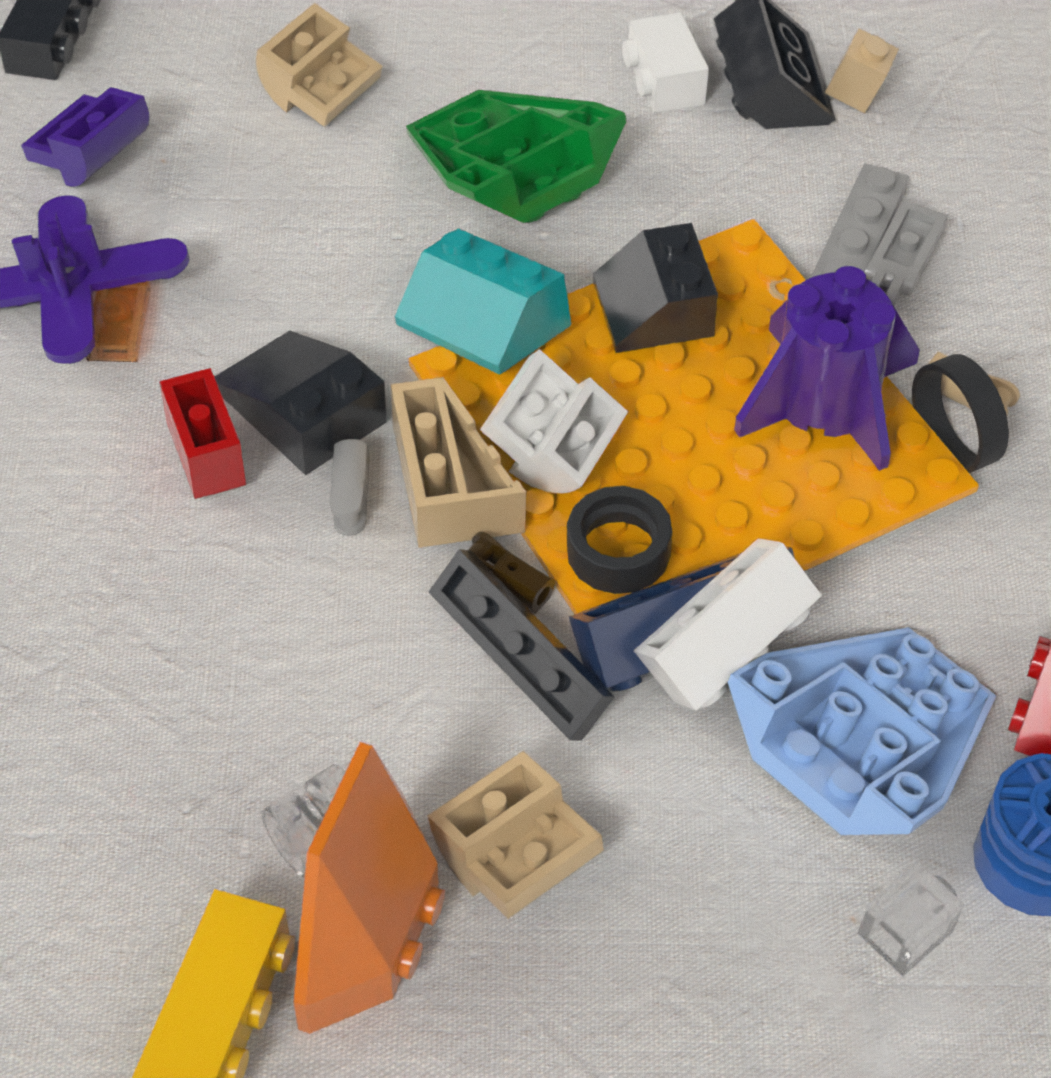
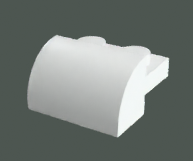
(553, 425)

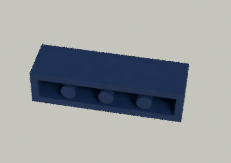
(616, 628)

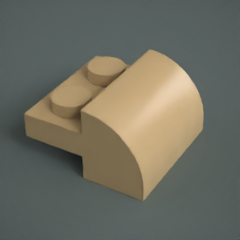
(315, 66)
(513, 835)

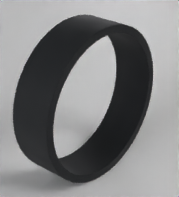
(982, 399)

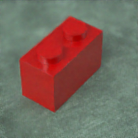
(203, 433)

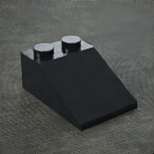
(305, 397)

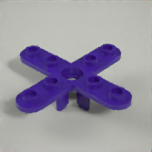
(65, 297)

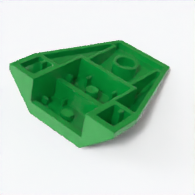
(518, 149)

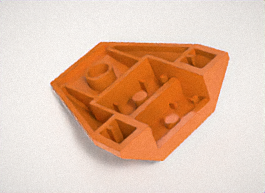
(363, 898)

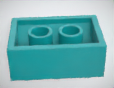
(483, 301)

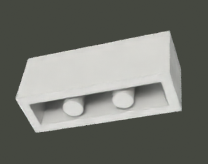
(728, 624)

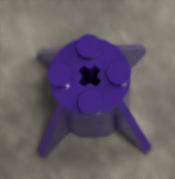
(832, 361)

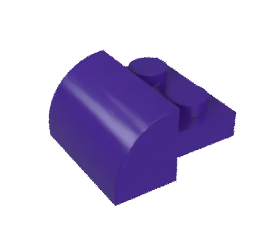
(89, 134)

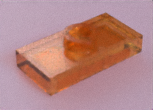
(119, 322)

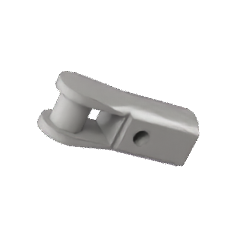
(350, 486)

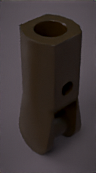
(522, 579)

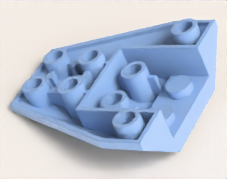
(862, 727)

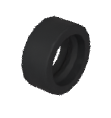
(614, 506)

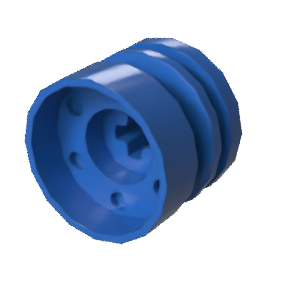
(1015, 837)

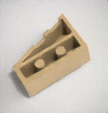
(449, 470)

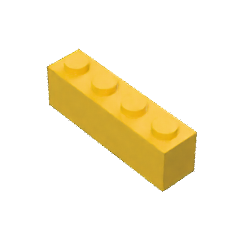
(219, 991)

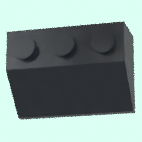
(771, 66)

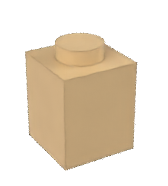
(862, 70)

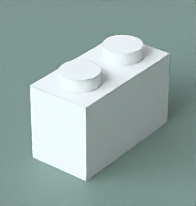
(666, 62)

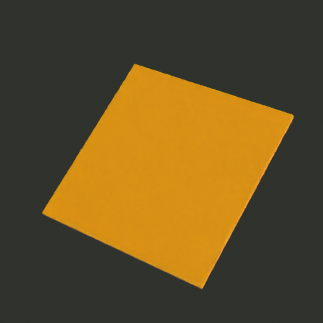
(683, 442)

